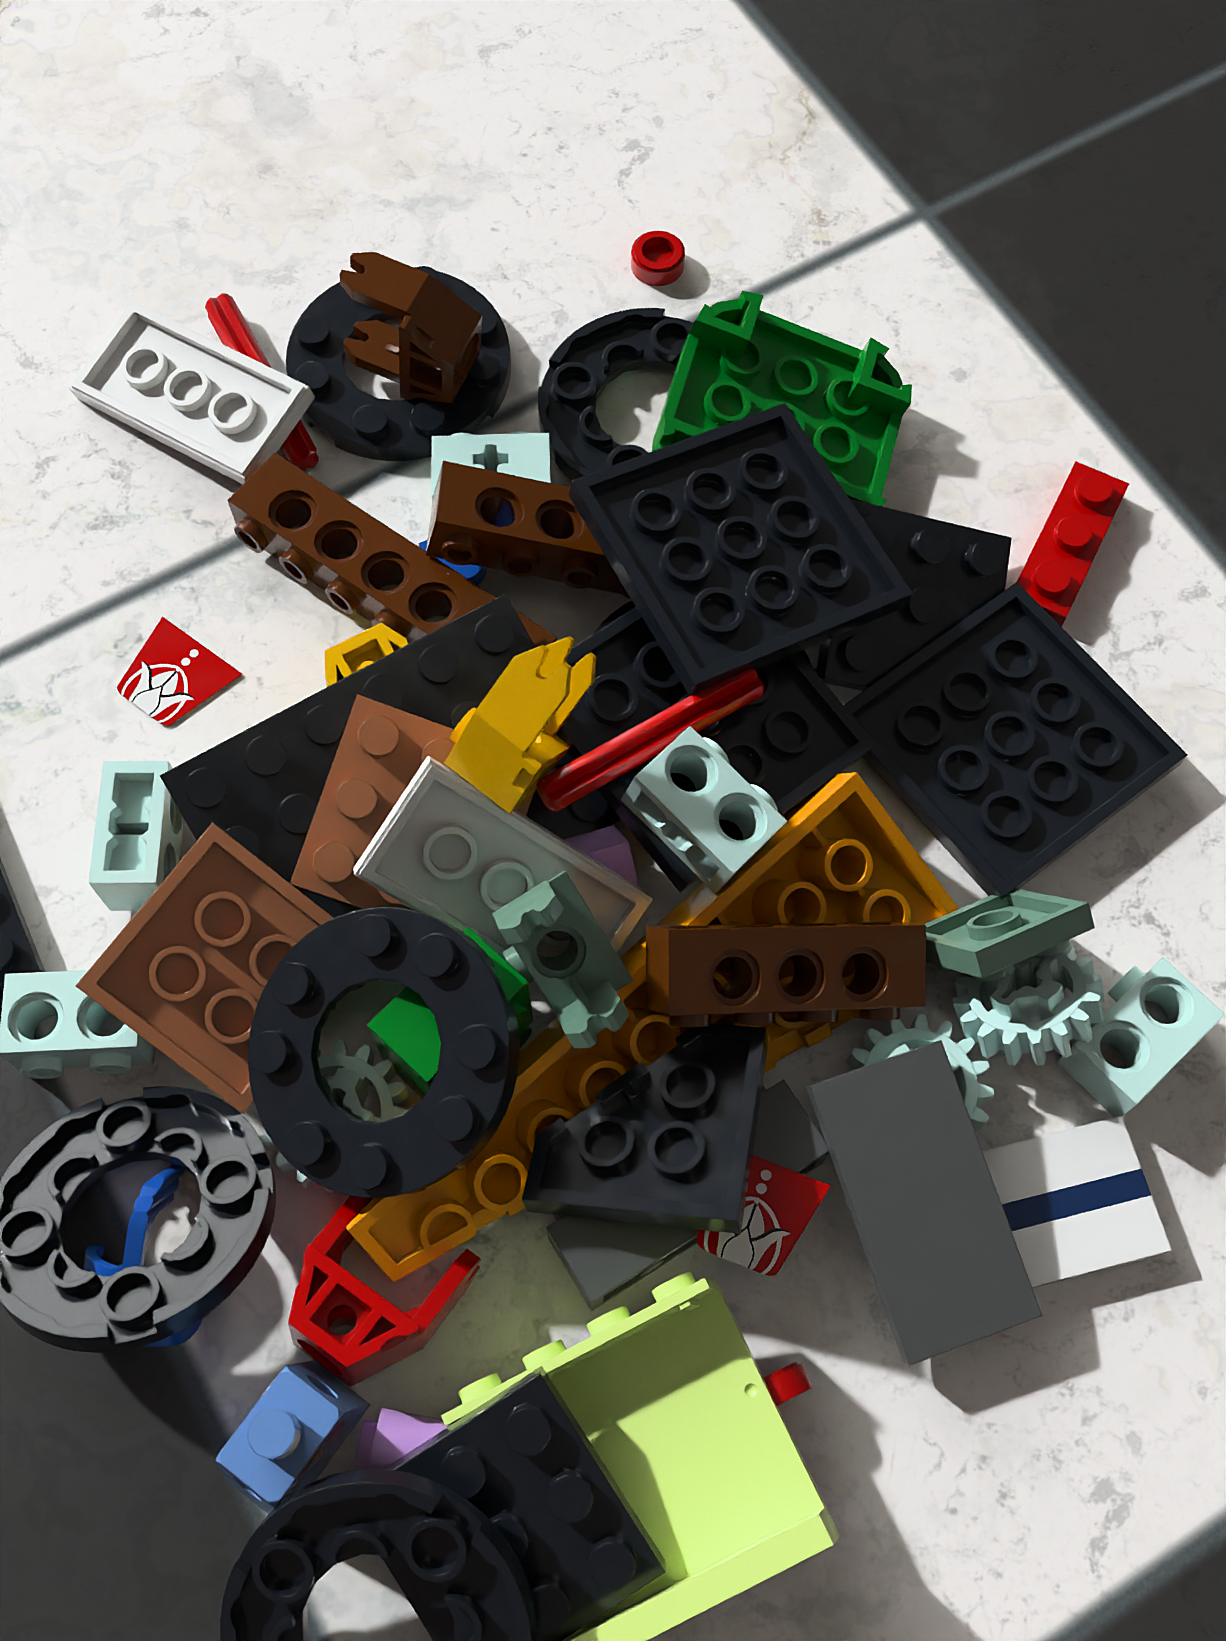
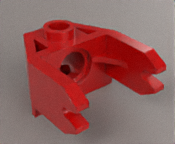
(334, 1298)

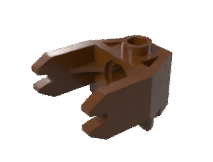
(436, 335)

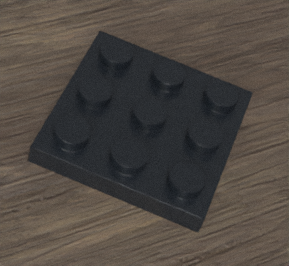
(551, 1500)

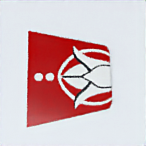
(173, 674)
(774, 1218)

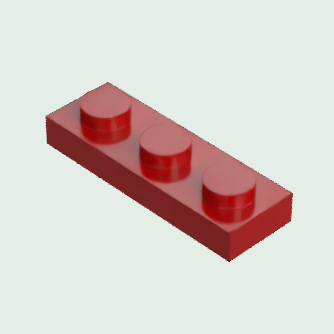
(1071, 539)

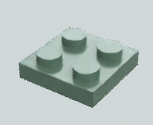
(997, 933)

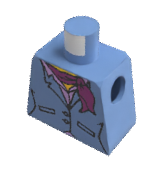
(290, 1434)

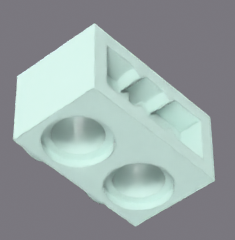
(691, 819)
(134, 834)
(76, 1038)
(1146, 1045)

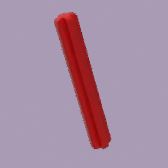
(237, 335)
(646, 740)

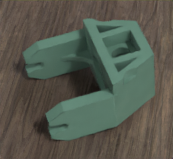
(581, 979)

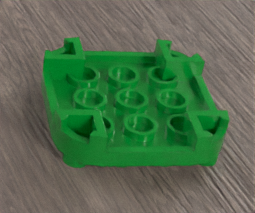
(753, 361)

